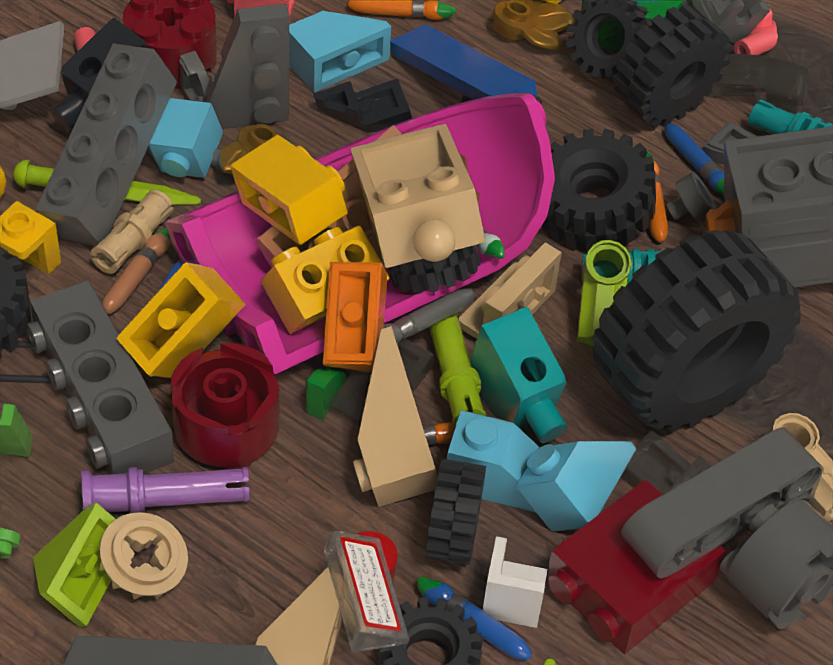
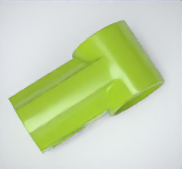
(597, 290)

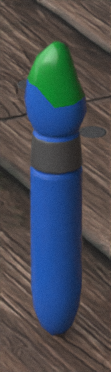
(696, 157)
(490, 628)

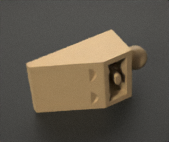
(418, 196)

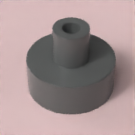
(693, 198)

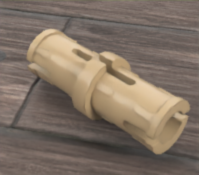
(132, 231)

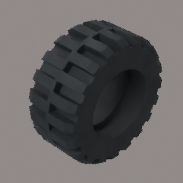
(695, 329)

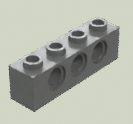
(107, 144)
(99, 381)

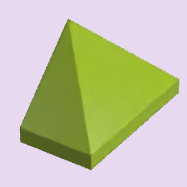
(70, 566)

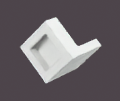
(513, 589)

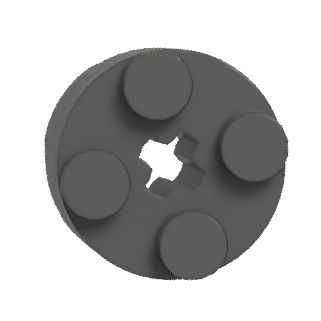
(784, 561)

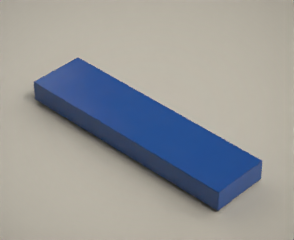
(458, 64)

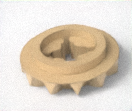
(139, 532)

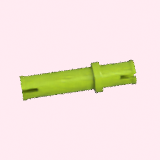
(459, 381)

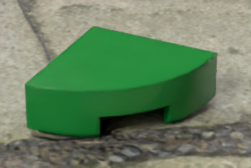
(321, 390)

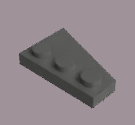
(254, 69)

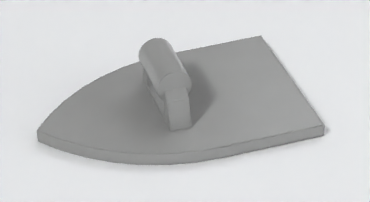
(30, 64)

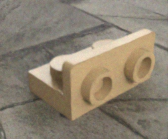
(520, 286)

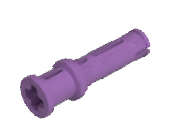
(135, 491)

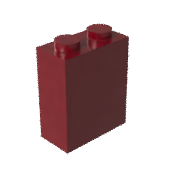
(611, 582)

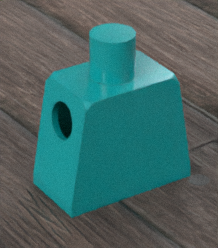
(520, 374)

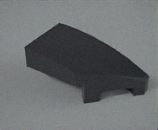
(367, 109)

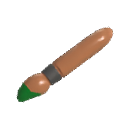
(136, 271)

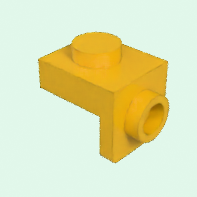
(30, 237)

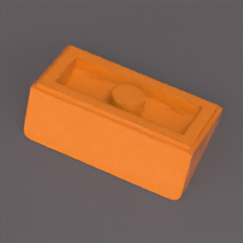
(354, 314)

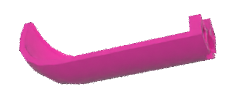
(508, 167)

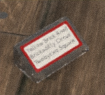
(364, 591)

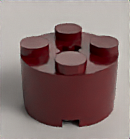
(175, 29)
(225, 405)

